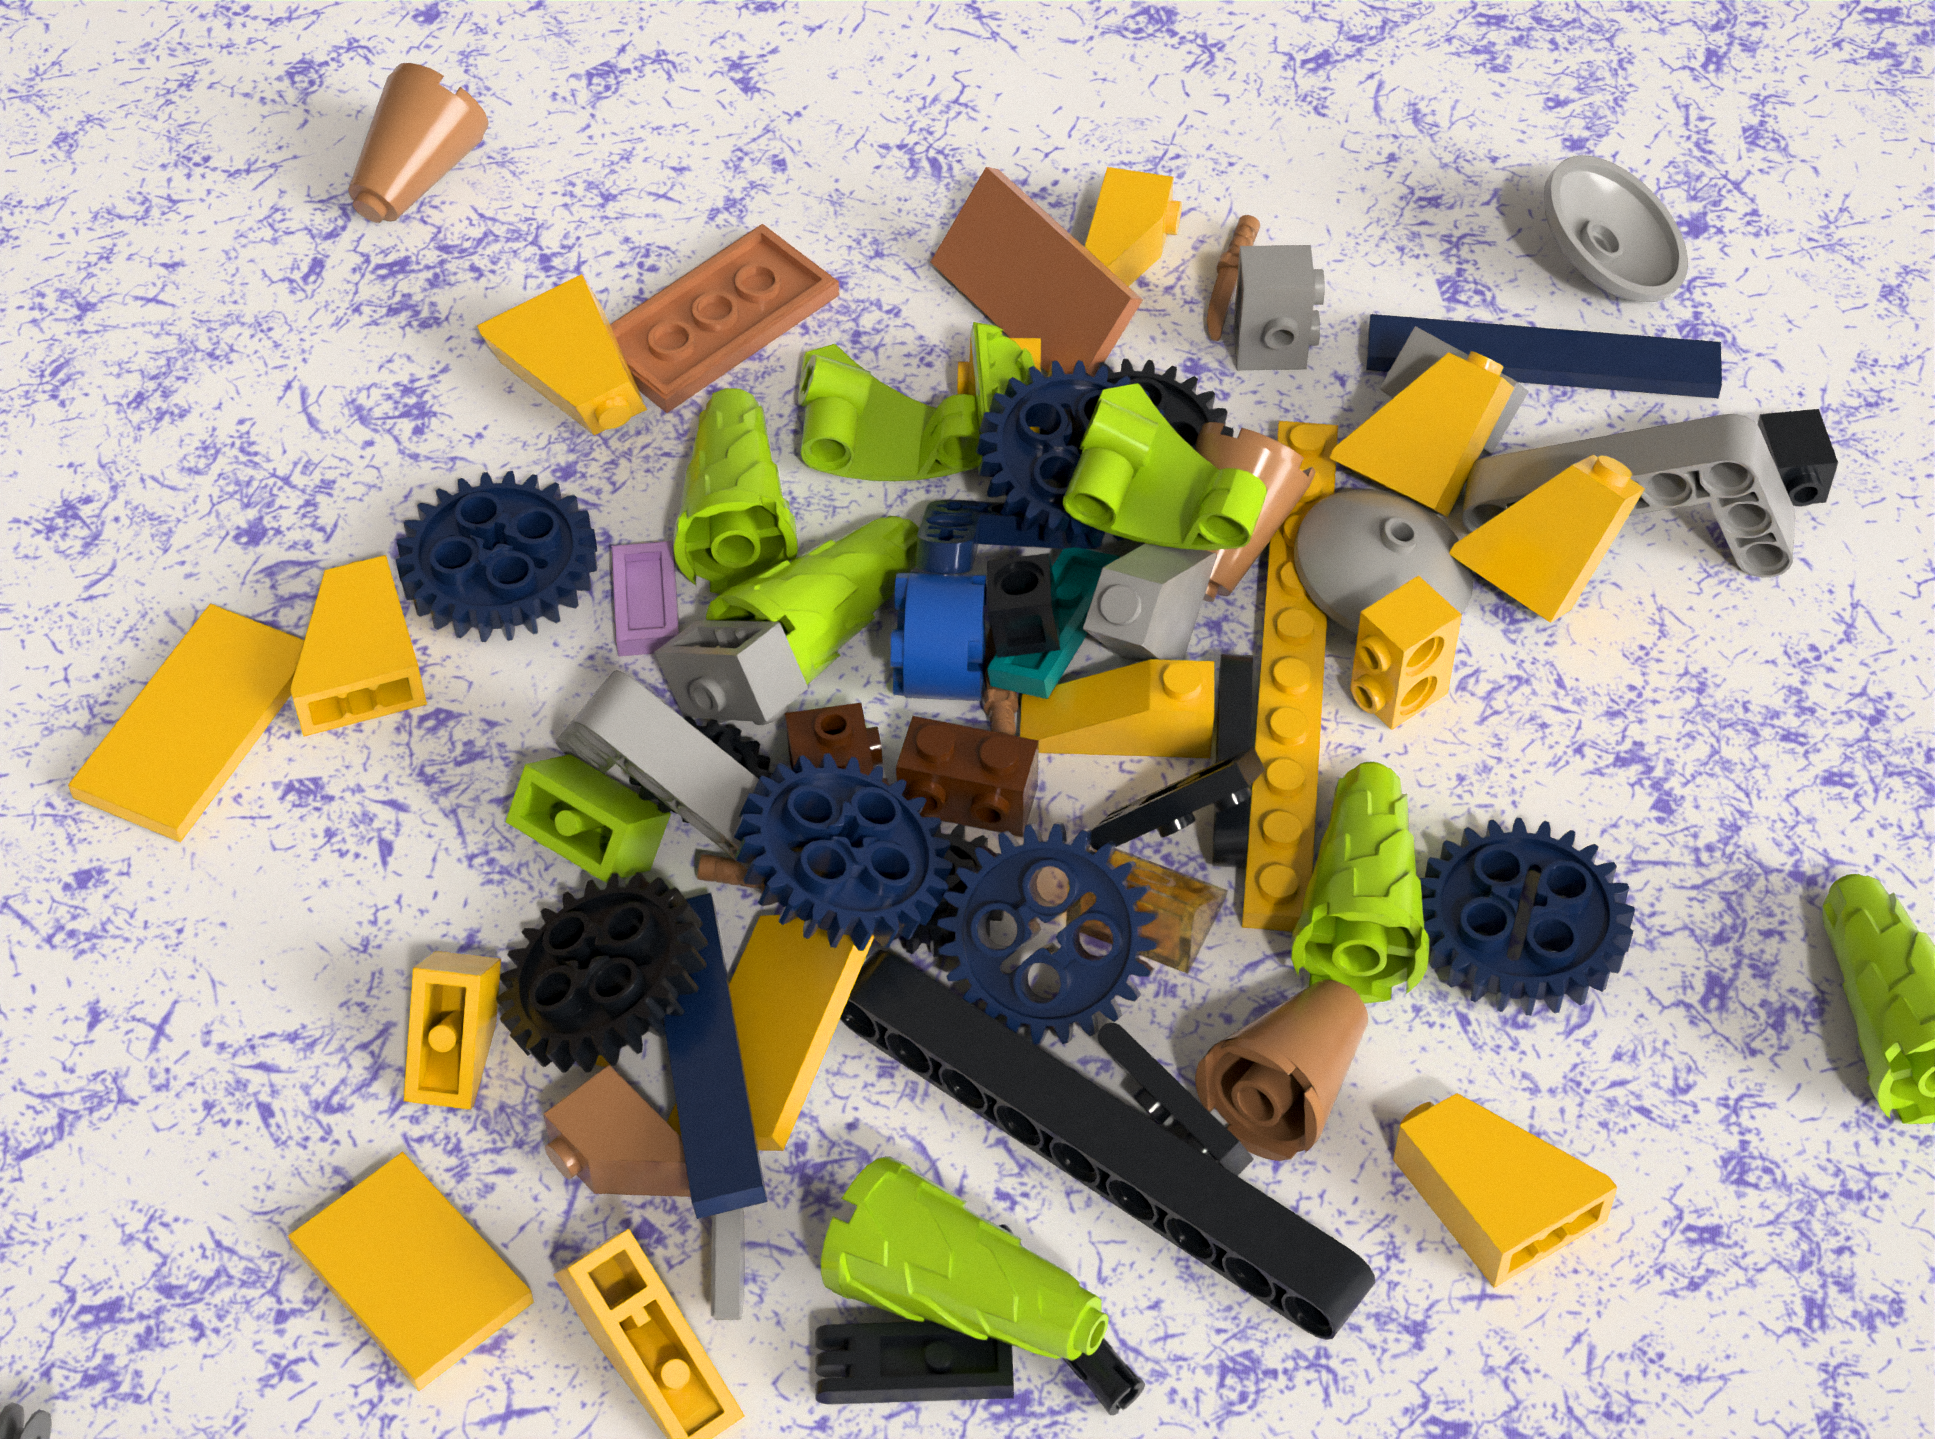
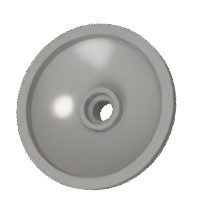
(1614, 229)
(1368, 545)

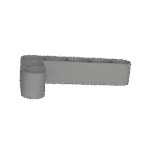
(1679, 466)
(664, 754)

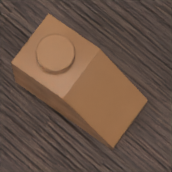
(615, 1141)

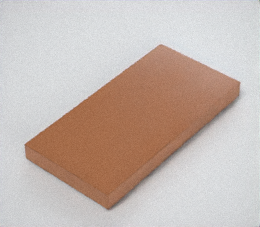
(1034, 276)
(719, 315)

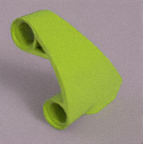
(875, 432)
(1153, 486)

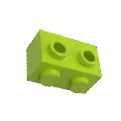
(587, 817)

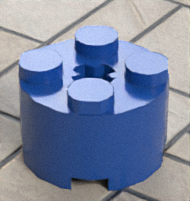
(939, 636)

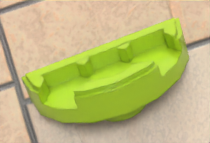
(994, 363)

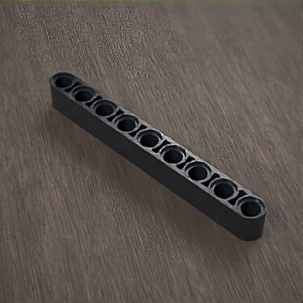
(1108, 1146)

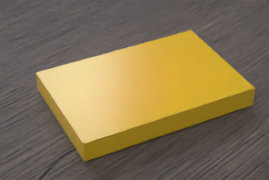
(411, 1270)

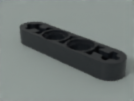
(1233, 736)

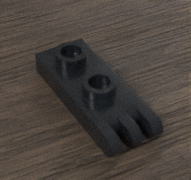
(1172, 806)
(1165, 1097)
(909, 1364)

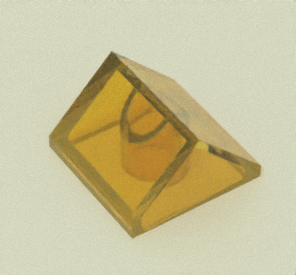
(1184, 907)

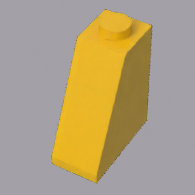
(567, 355)
(1430, 431)
(1554, 536)
(355, 651)
(1498, 1185)

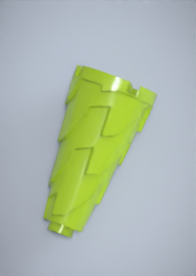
(732, 498)
(826, 591)
(1364, 897)
(1889, 991)
(936, 1260)

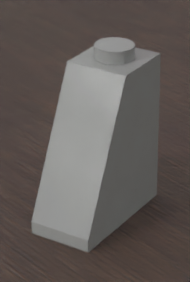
(1150, 602)

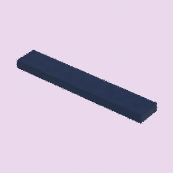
(1565, 355)
(712, 1085)

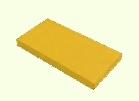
(191, 724)
(785, 1012)

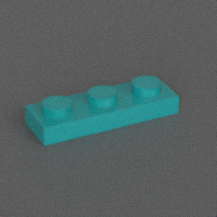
(1075, 580)

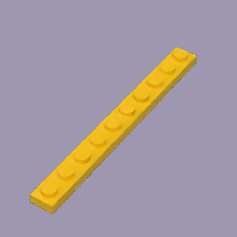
(1288, 709)

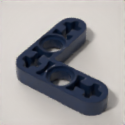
(956, 528)

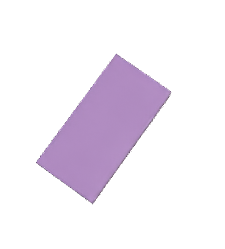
(644, 597)

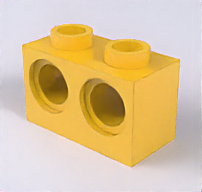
(1404, 652)

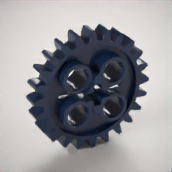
(1023, 458)
(497, 556)
(843, 851)
(1010, 885)
(1586, 930)

